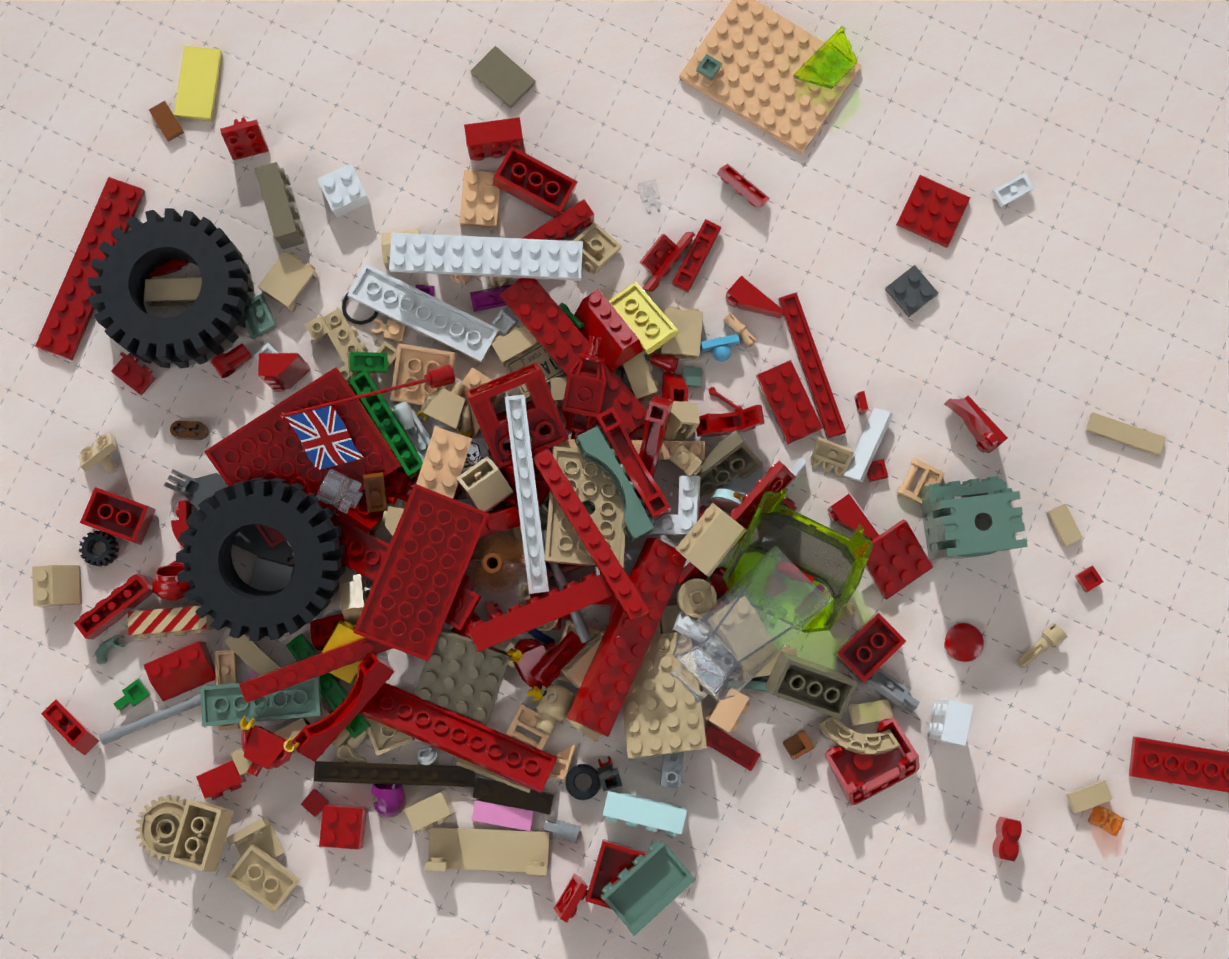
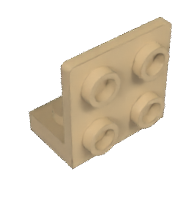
(259, 833)

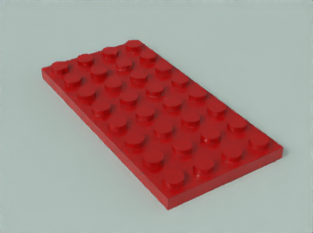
(421, 572)

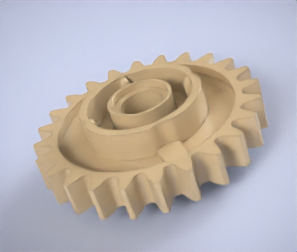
(153, 825)

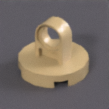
(696, 597)

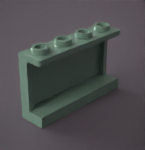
(647, 886)

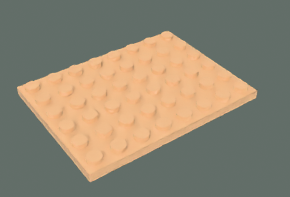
(757, 73)

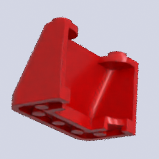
(885, 771)

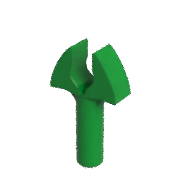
(571, 316)

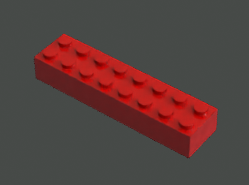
(539, 611)

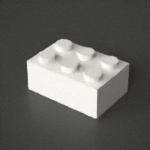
(949, 722)

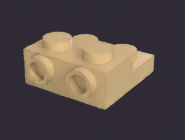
(597, 248)

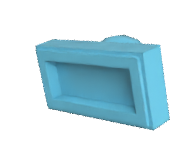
(720, 346)

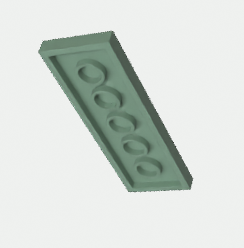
(227, 705)

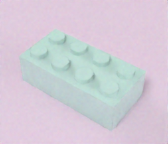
(644, 811)

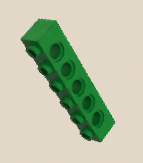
(388, 424)

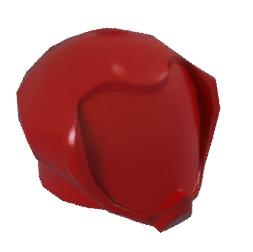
(166, 582)

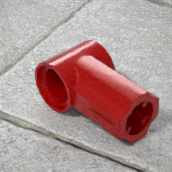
(226, 363)

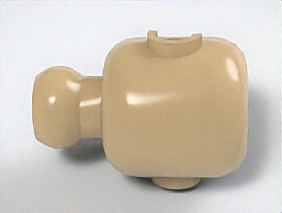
(553, 707)

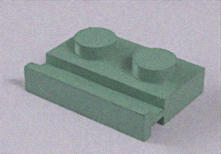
(259, 317)

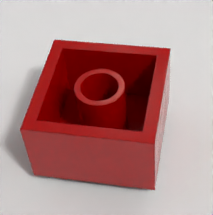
(342, 826)

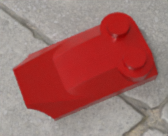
(979, 424)

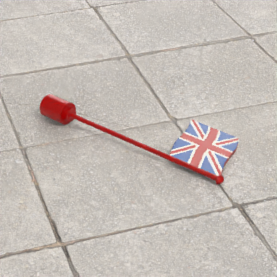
(325, 433)

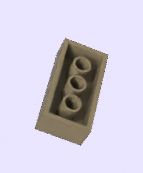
(280, 205)
(811, 684)

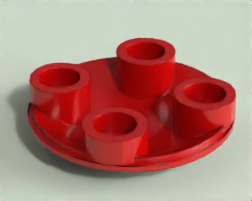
(964, 642)

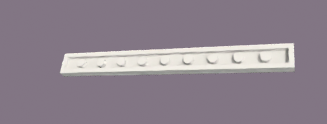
(526, 494)

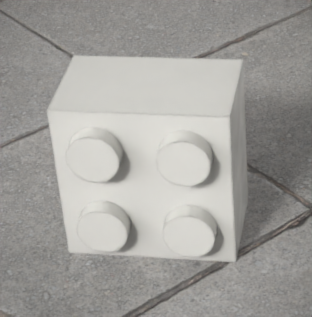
(343, 190)

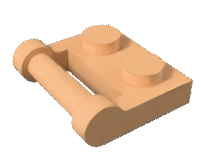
(929, 476)
(527, 719)

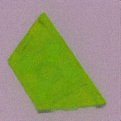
(829, 62)

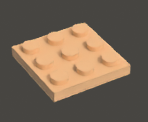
(411, 366)

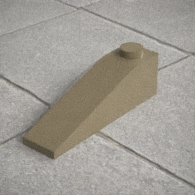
(727, 462)

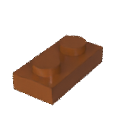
(375, 492)

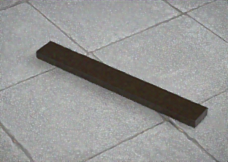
(393, 774)

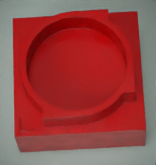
(609, 863)

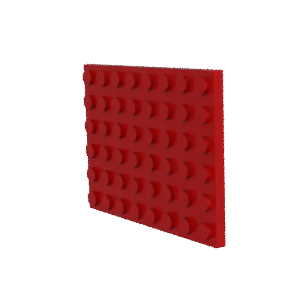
(273, 450)

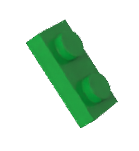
(368, 361)

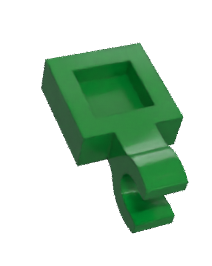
(134, 694)

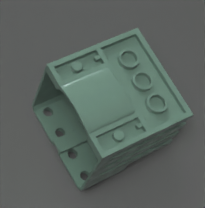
(951, 523)

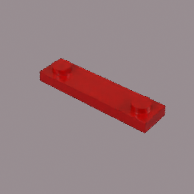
(696, 255)

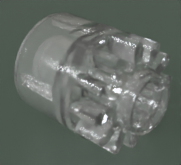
(339, 491)

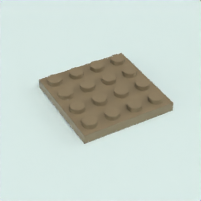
(462, 677)

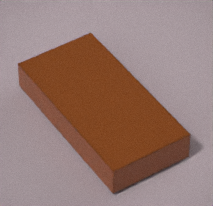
(166, 121)

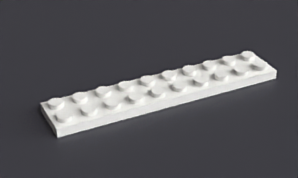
(486, 256)

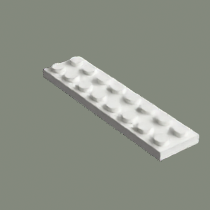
(423, 313)

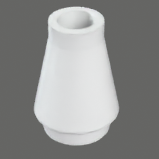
(404, 415)

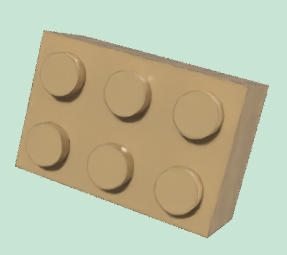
(201, 835)

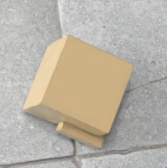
(353, 598)

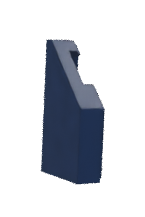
(541, 636)

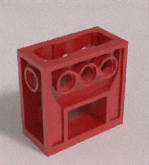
(540, 411)

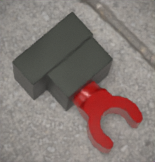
(608, 776)

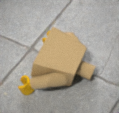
(449, 408)

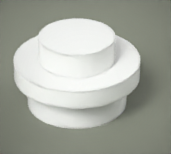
(427, 755)

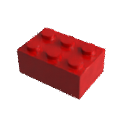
(493, 138)
(118, 516)
(869, 647)

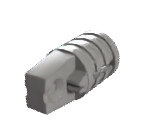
(563, 830)

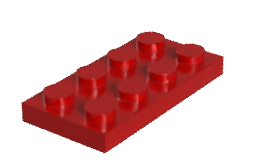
(789, 402)

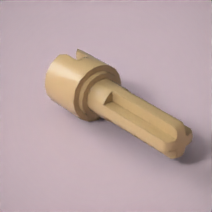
(1051, 637)

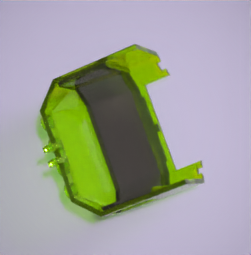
(812, 547)

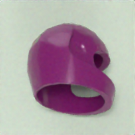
(390, 799)

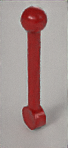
(712, 391)

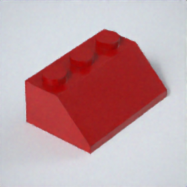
(281, 370)
(181, 671)

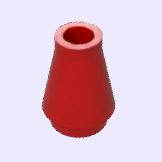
(665, 362)

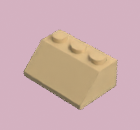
(710, 539)

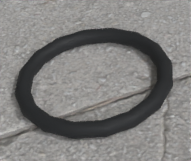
(353, 320)

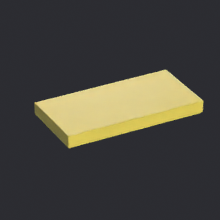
(198, 83)
(644, 318)

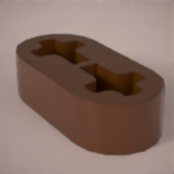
(189, 434)

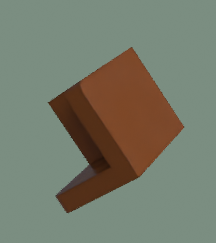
(798, 744)

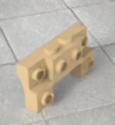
(341, 335)

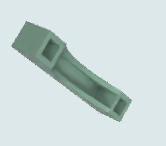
(595, 449)

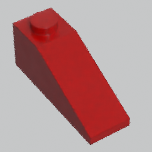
(751, 299)
(849, 516)
(70, 727)

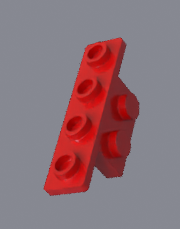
(662, 256)

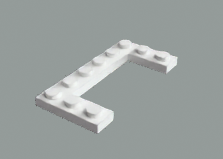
(687, 509)

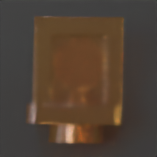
(1106, 820)

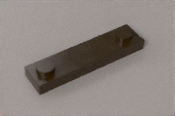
(511, 796)

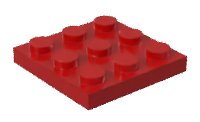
(933, 211)
(896, 559)

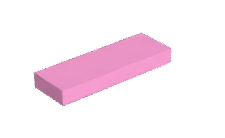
(502, 815)

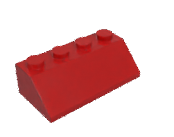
(601, 319)

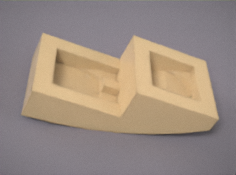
(870, 712)
(1089, 796)

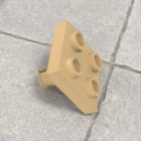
(99, 453)

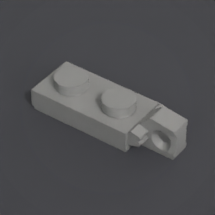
(893, 690)

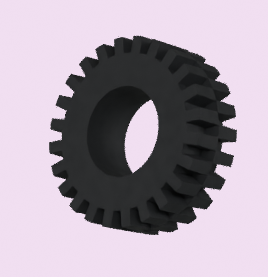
(151, 245)
(212, 573)

